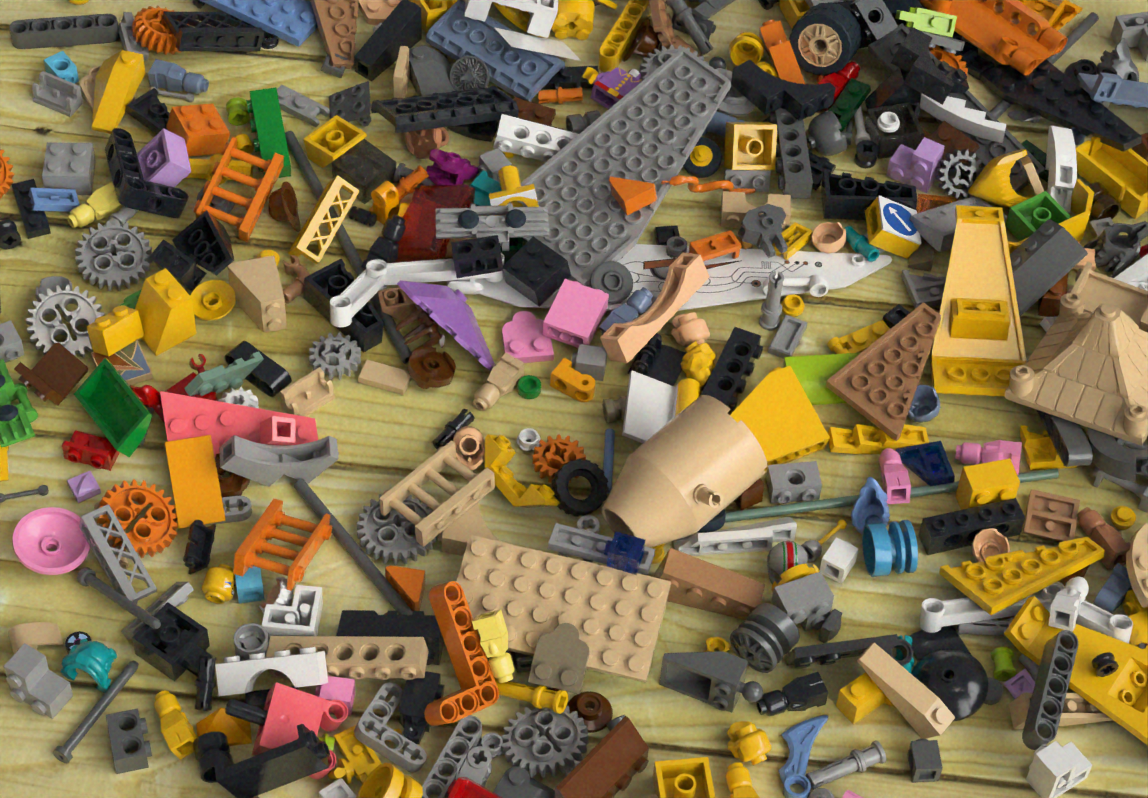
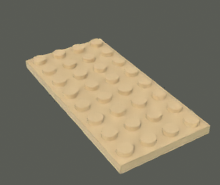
(539, 590)

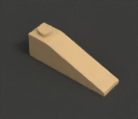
(911, 697)
(1074, 712)

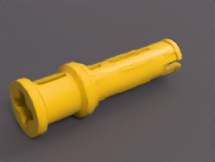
(539, 696)

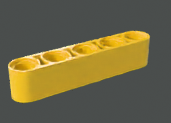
(622, 34)

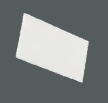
(537, 44)

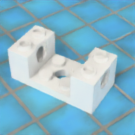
(541, 12)

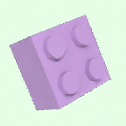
(165, 159)

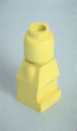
(99, 206)
(495, 644)

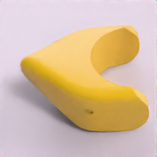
(994, 181)

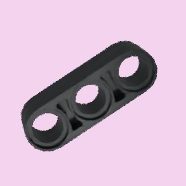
(267, 376)

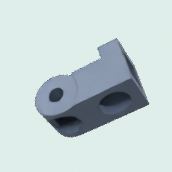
(1114, 590)

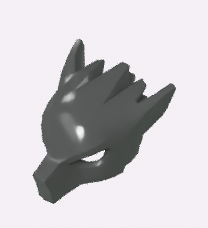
(1119, 63)
(1118, 250)

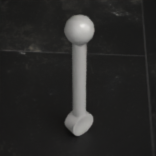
(189, 96)

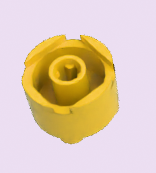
(574, 19)

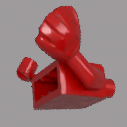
(152, 398)

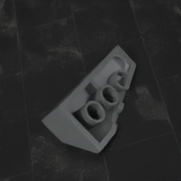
(429, 71)

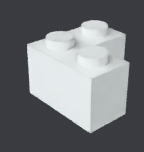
(295, 620)
(1057, 769)

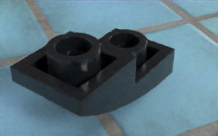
(480, 131)

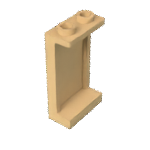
(1101, 289)

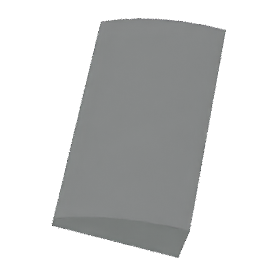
(939, 224)

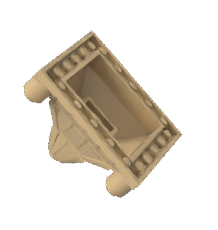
(1089, 371)

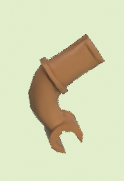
(297, 287)

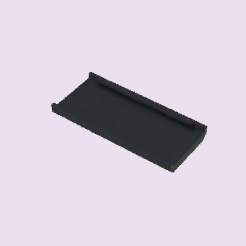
(446, 109)

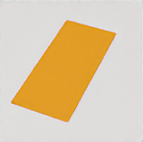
(195, 481)

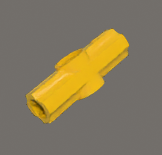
(203, 168)

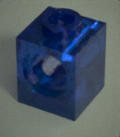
(627, 561)

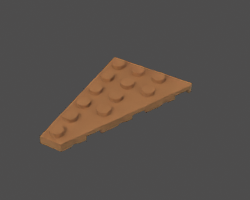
(887, 373)

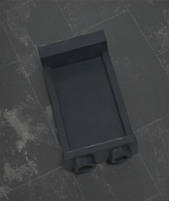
(274, 767)

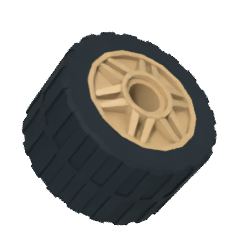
(825, 38)

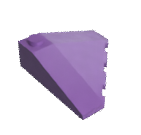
(452, 314)

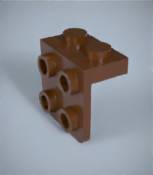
(54, 374)

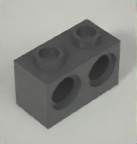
(129, 740)

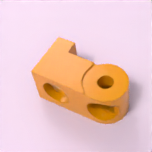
(385, 201)
(572, 383)

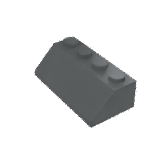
(1043, 262)

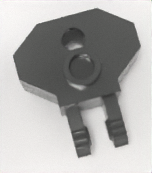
(764, 229)

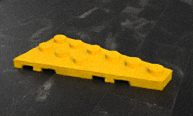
(1016, 574)

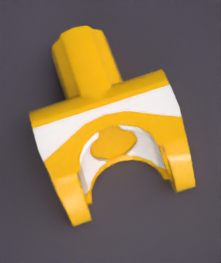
(512, 190)

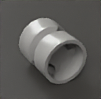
(250, 639)

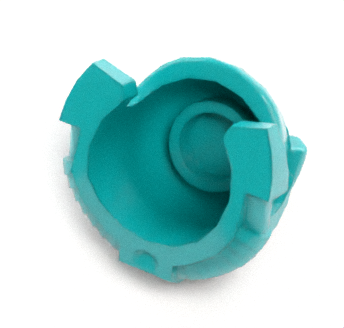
(92, 658)

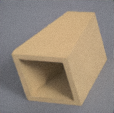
(259, 292)

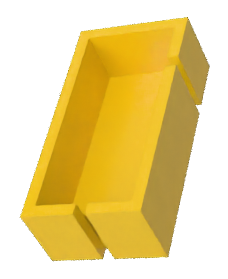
(1118, 171)

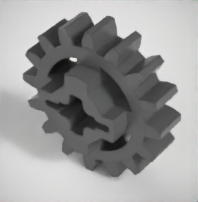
(951, 171)

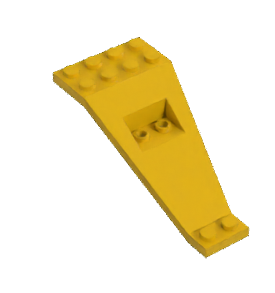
(979, 310)
(1030, 633)

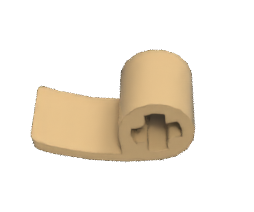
(34, 634)

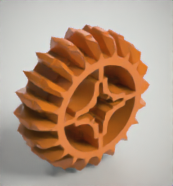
(153, 31)

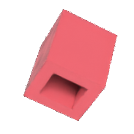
(277, 431)

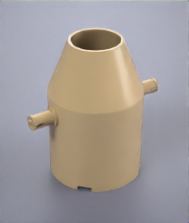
(684, 474)

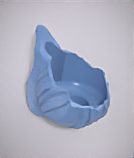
(870, 506)

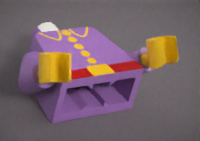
(611, 86)

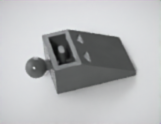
(709, 677)

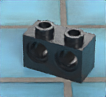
(477, 256)

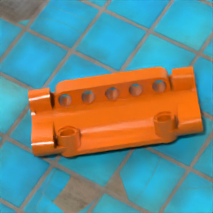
(1001, 32)

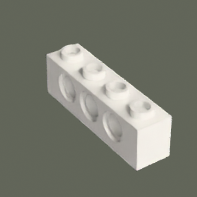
(530, 138)

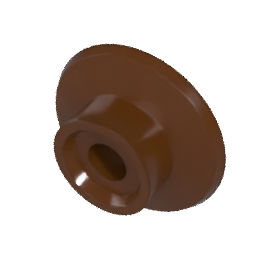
(595, 718)

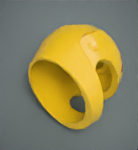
(746, 47)

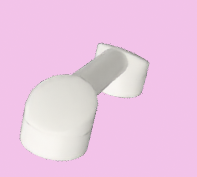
(817, 284)

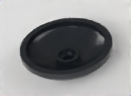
(962, 693)

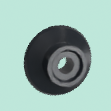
(1082, 66)

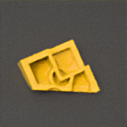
(1040, 450)

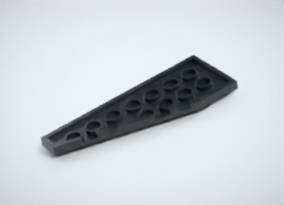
(1061, 102)

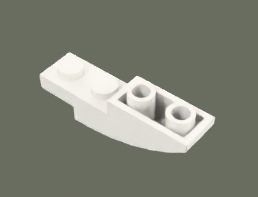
(1061, 165)

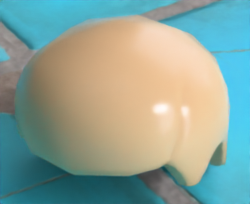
(829, 237)
(989, 543)

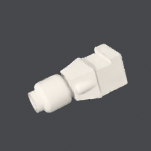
(1067, 604)

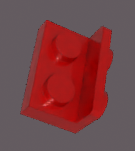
(90, 450)

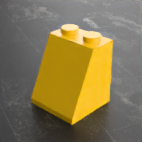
(165, 312)

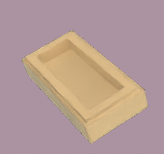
(1032, 175)
(384, 377)

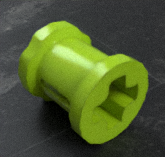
(1003, 663)

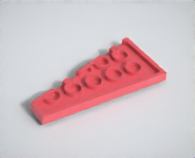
(198, 417)

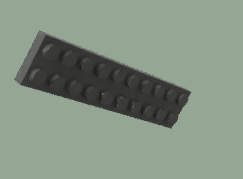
(884, 52)

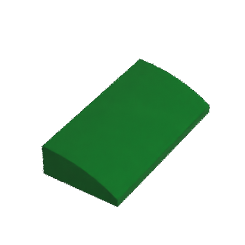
(114, 408)

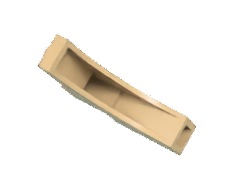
(456, 535)

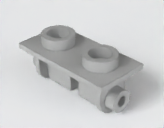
(749, 179)

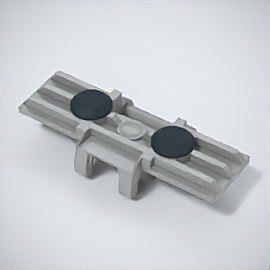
(510, 223)

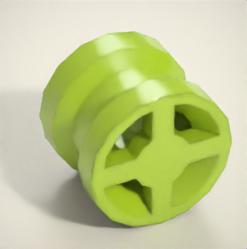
(237, 111)

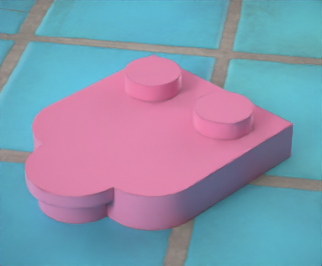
(525, 339)

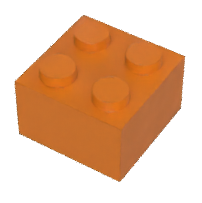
(200, 127)

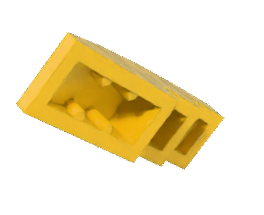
(873, 440)

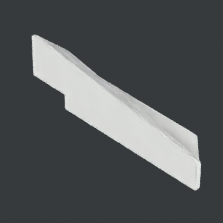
(740, 539)

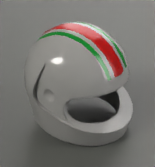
(785, 556)

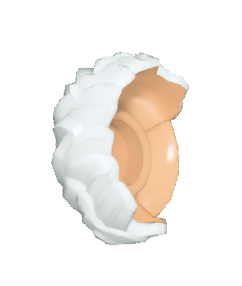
(279, 594)

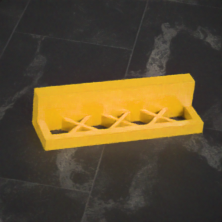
(316, 218)

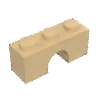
(735, 208)

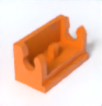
(716, 246)

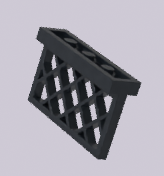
(207, 38)

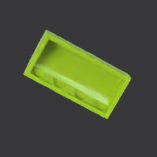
(815, 371)

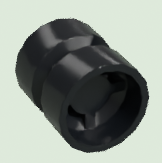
(206, 748)

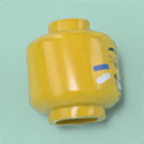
(219, 584)

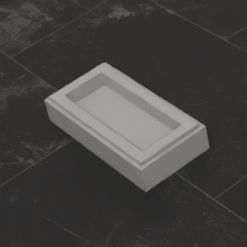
(787, 337)

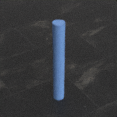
(609, 456)

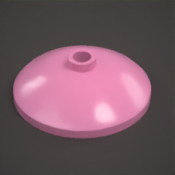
(47, 530)

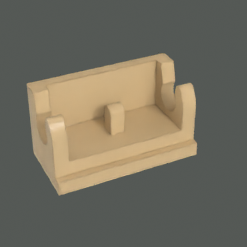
(307, 394)

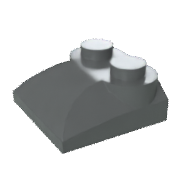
(518, 784)

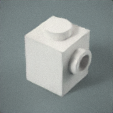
(838, 560)

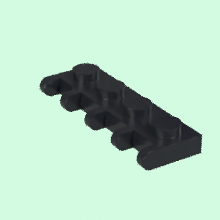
(570, 78)

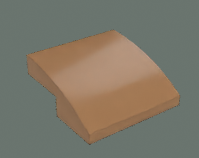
(1051, 516)

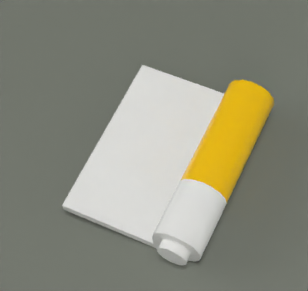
(654, 404)

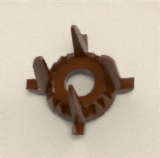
(426, 327)

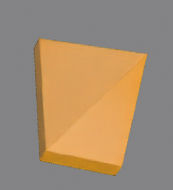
(236, 729)

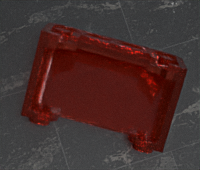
(419, 238)

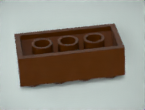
(608, 765)

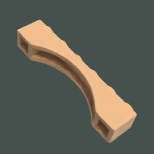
(683, 279)

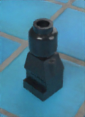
(386, 246)
(795, 696)

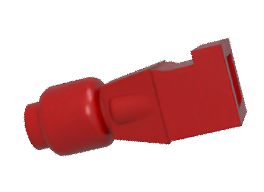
(841, 79)

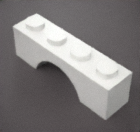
(303, 670)

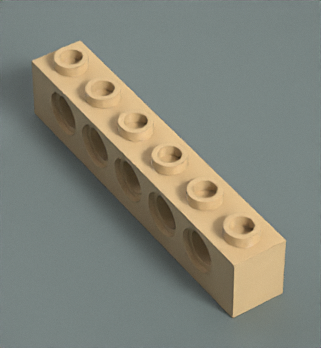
(360, 650)

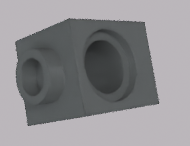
(924, 760)

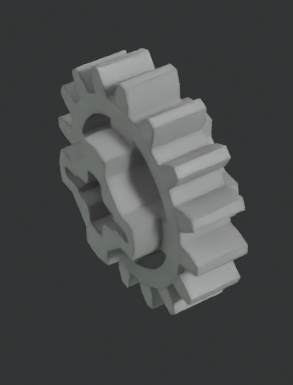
(335, 355)

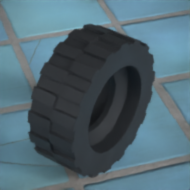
(596, 479)

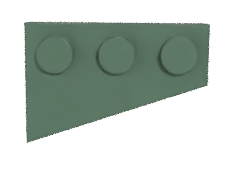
(223, 378)

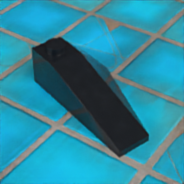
(206, 243)

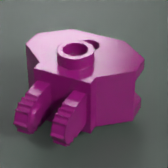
(449, 168)

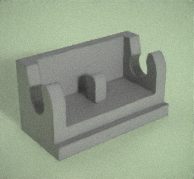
(57, 94)

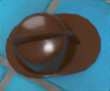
(645, 41)
(284, 205)

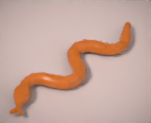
(694, 186)

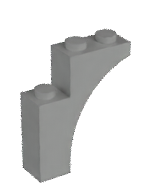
(270, 462)

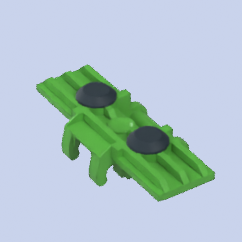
(14, 419)

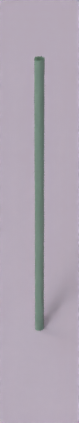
(851, 500)

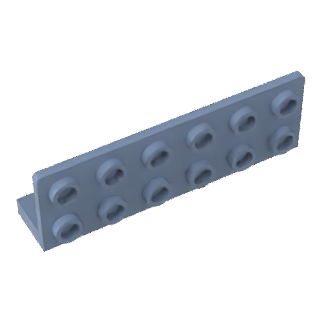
(1115, 89)

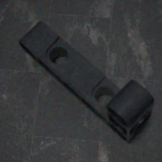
(130, 185)

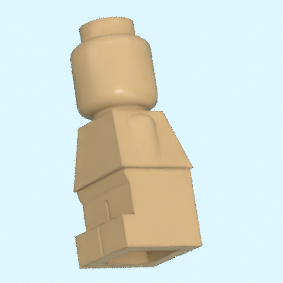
(499, 382)

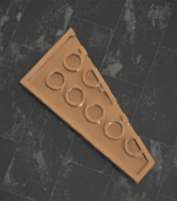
(337, 28)

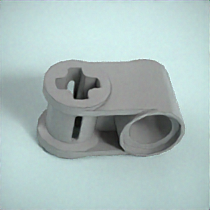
(471, 769)

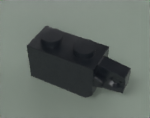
(415, 698)

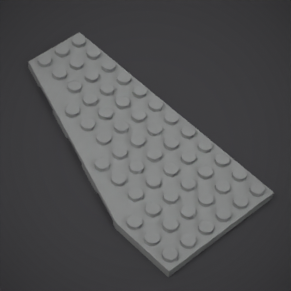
(637, 139)

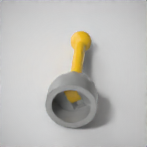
(814, 547)

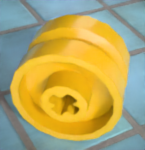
(389, 782)

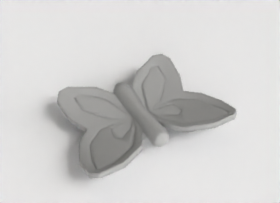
(1024, 116)

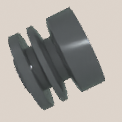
(764, 637)

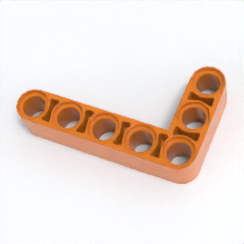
(467, 657)

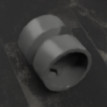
(576, 123)

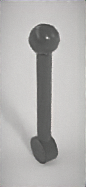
(42, 490)

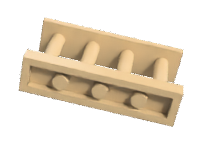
(443, 513)

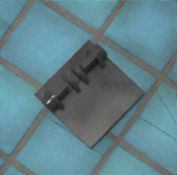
(352, 104)

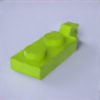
(928, 21)

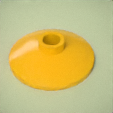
(209, 293)

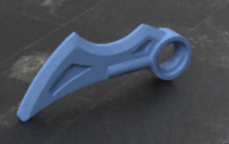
(799, 741)

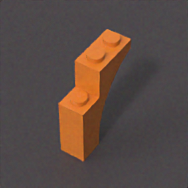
(780, 51)

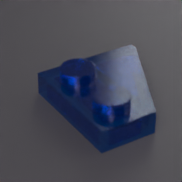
(928, 462)

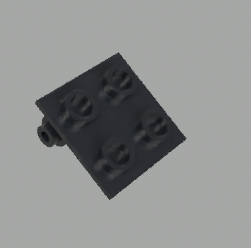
(658, 361)

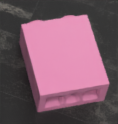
(575, 314)

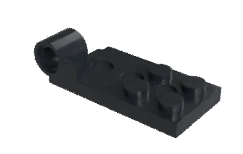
(830, 652)

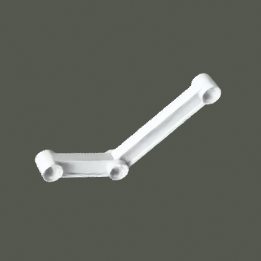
(380, 274)
(940, 613)

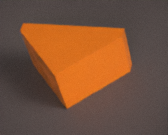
(632, 194)
(408, 584)

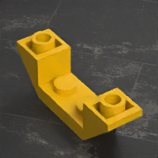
(497, 456)

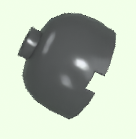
(825, 134)

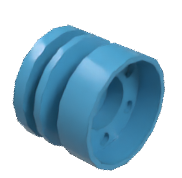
(890, 548)

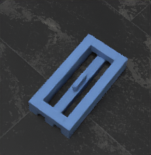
(53, 199)

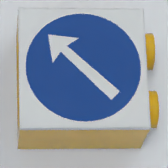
(891, 227)

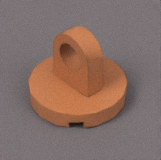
(422, 141)

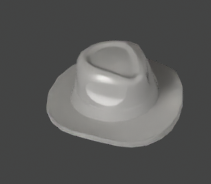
(734, 101)

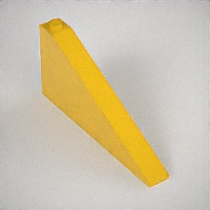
(782, 418)

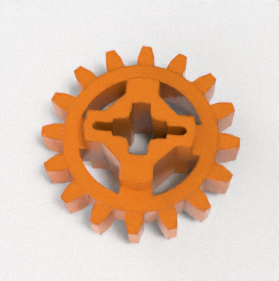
(557, 454)

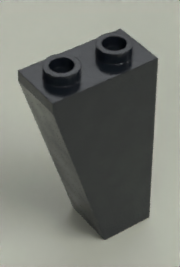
(382, 49)

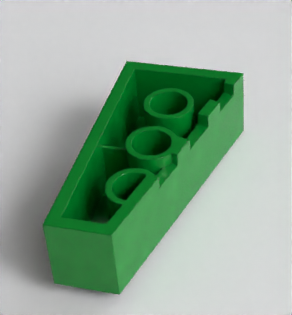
(268, 127)

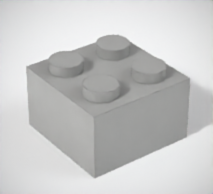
(69, 167)

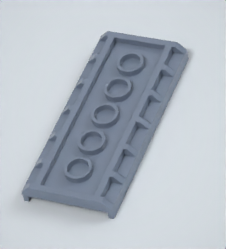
(510, 68)

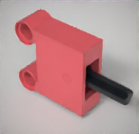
(281, 715)

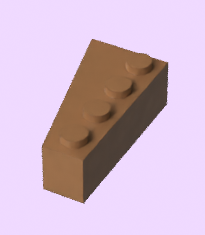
(708, 586)

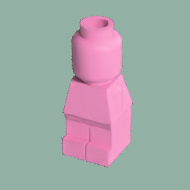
(992, 451)
(894, 477)

